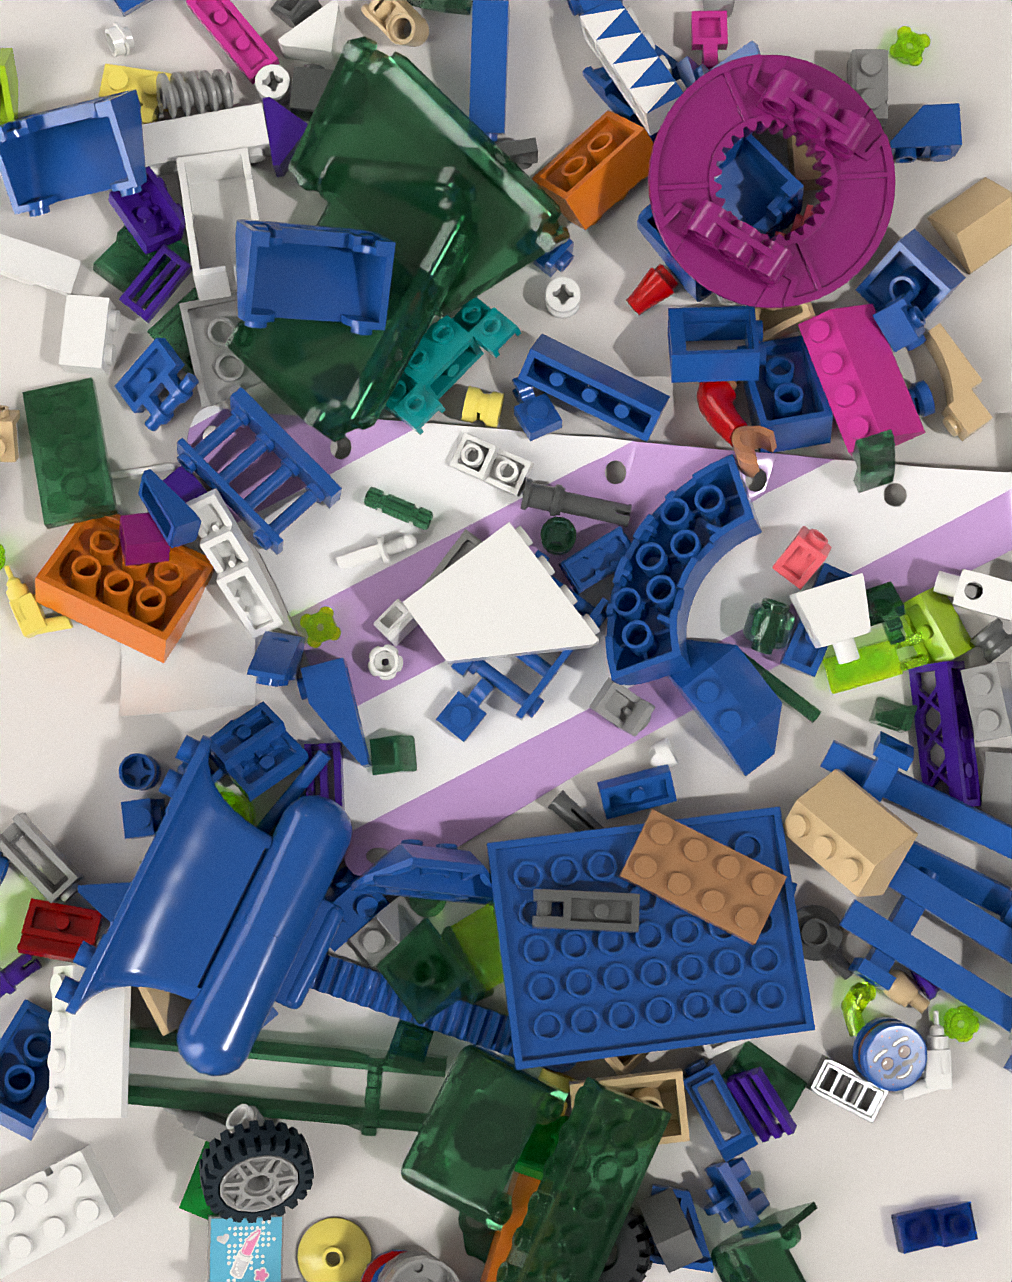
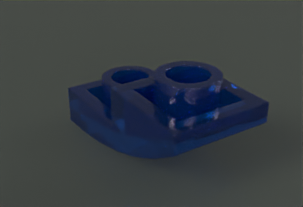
(934, 1226)

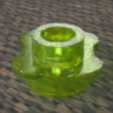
(902, 53)
(330, 630)

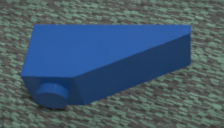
(333, 699)

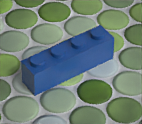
(593, 387)

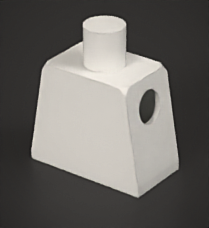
(996, 594)
(835, 615)

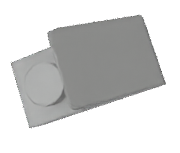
(386, 930)

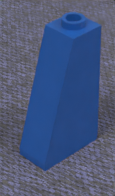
(489, 65)

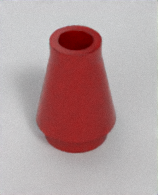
(652, 289)

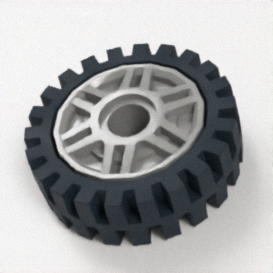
(256, 1171)

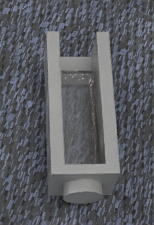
(39, 860)

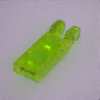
(875, 664)

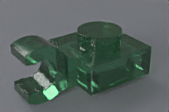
(886, 608)

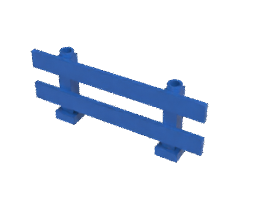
(882, 779)
(893, 942)

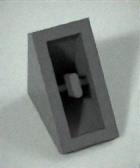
(670, 1229)

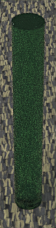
(786, 693)

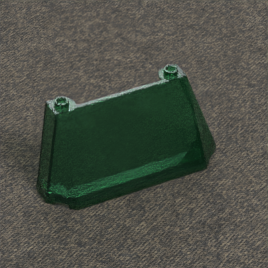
(395, 113)
(343, 377)

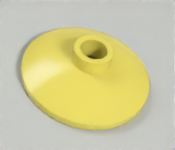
(336, 1236)

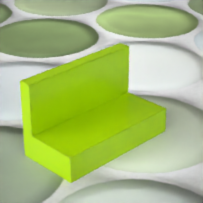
(939, 624)

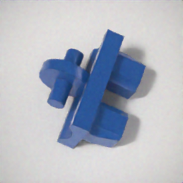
(728, 1196)

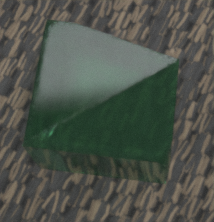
(892, 715)

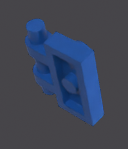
(147, 379)

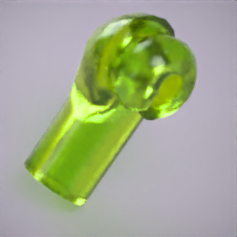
(854, 1004)

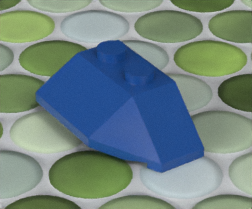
(731, 701)
(428, 874)

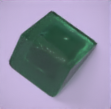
(393, 755)

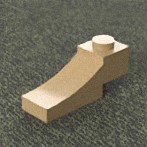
(963, 409)

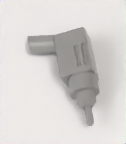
(203, 1124)

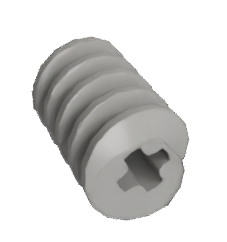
(194, 92)

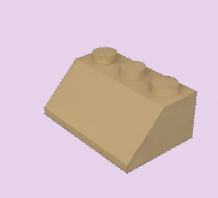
(850, 834)
(659, 1088)

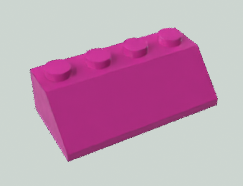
(860, 375)

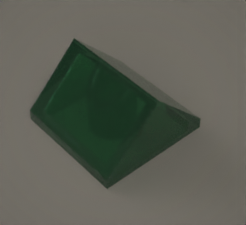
(425, 972)

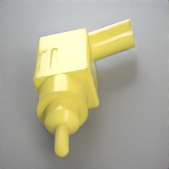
(29, 612)

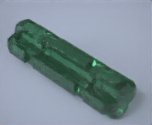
(398, 508)

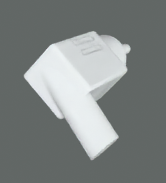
(938, 1068)

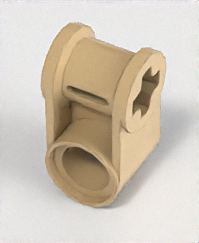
(392, 17)

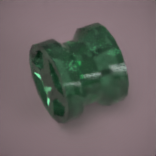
(555, 530)

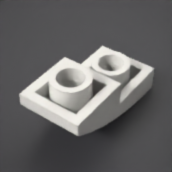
(491, 464)

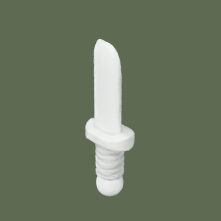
(376, 551)

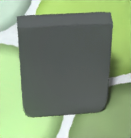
(295, 11)

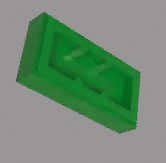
(539, 1148)

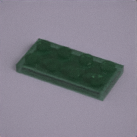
(70, 453)

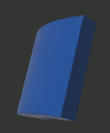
(257, 751)

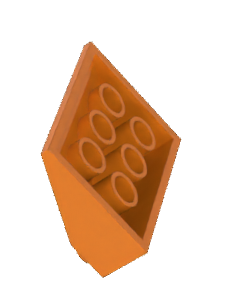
(133, 603)

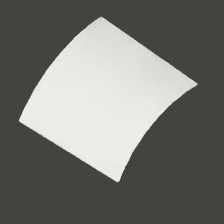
(202, 670)

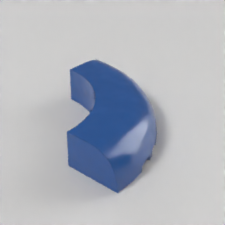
(666, 568)

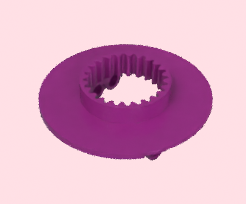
(848, 150)

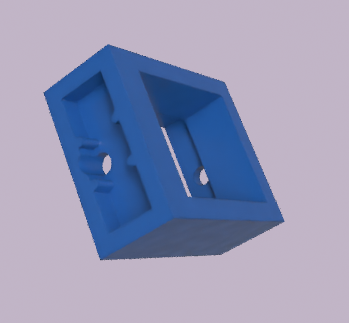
(713, 325)

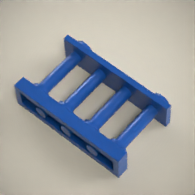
(269, 438)
(532, 702)

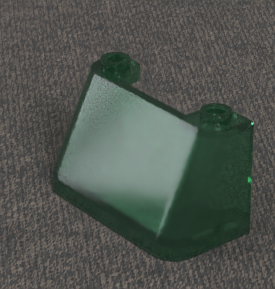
(479, 1133)

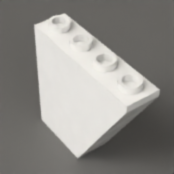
(500, 604)

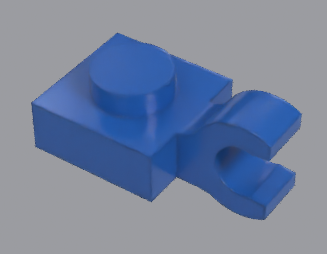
(534, 413)
(463, 713)

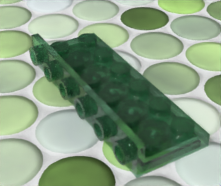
(586, 1188)

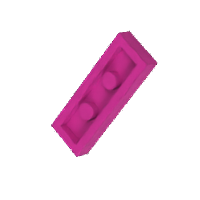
(234, 35)

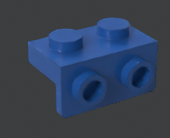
(357, 906)

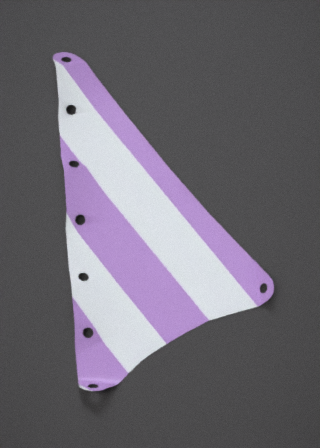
(466, 787)

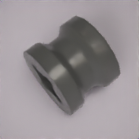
(993, 640)

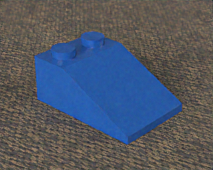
(789, 397)
(25, 1070)

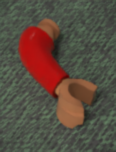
(717, 407)

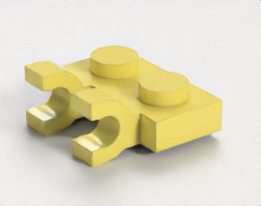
(123, 78)

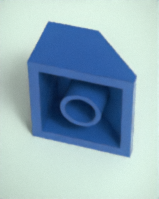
(913, 266)

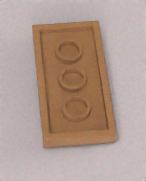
(702, 877)

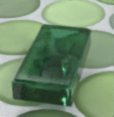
(409, 1047)

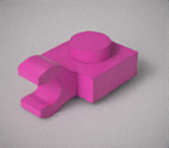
(709, 34)

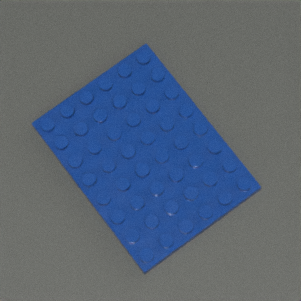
(651, 989)

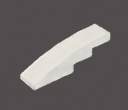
(37, 265)
(235, 565)

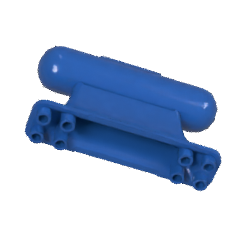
(222, 915)

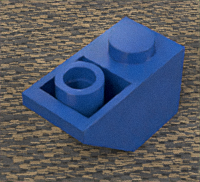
(929, 134)

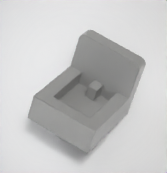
(622, 708)

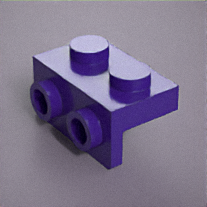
(150, 214)

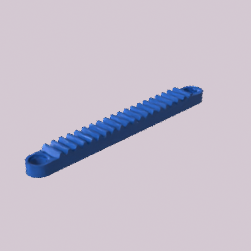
(460, 1020)

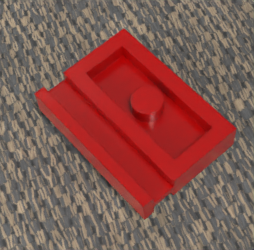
(58, 930)

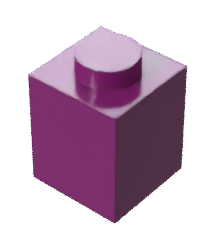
(142, 540)

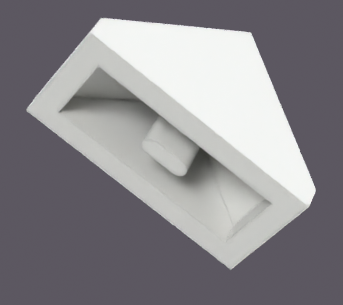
(314, 37)

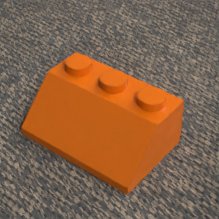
(597, 169)

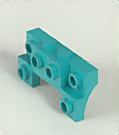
(444, 357)

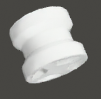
(279, 92)
(563, 305)

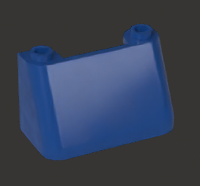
(73, 152)
(754, 191)
(312, 274)

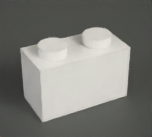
(88, 335)

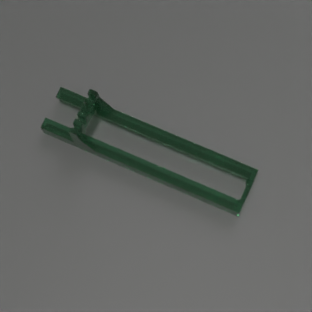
(365, 1119)

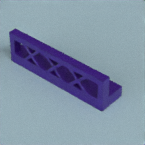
(954, 727)

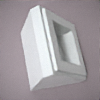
(396, 623)

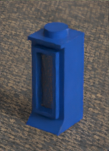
(718, 1109)

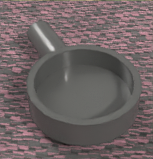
(822, 937)

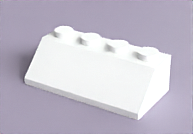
(89, 1053)

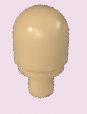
(905, 991)

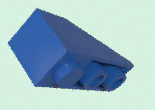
(277, 659)

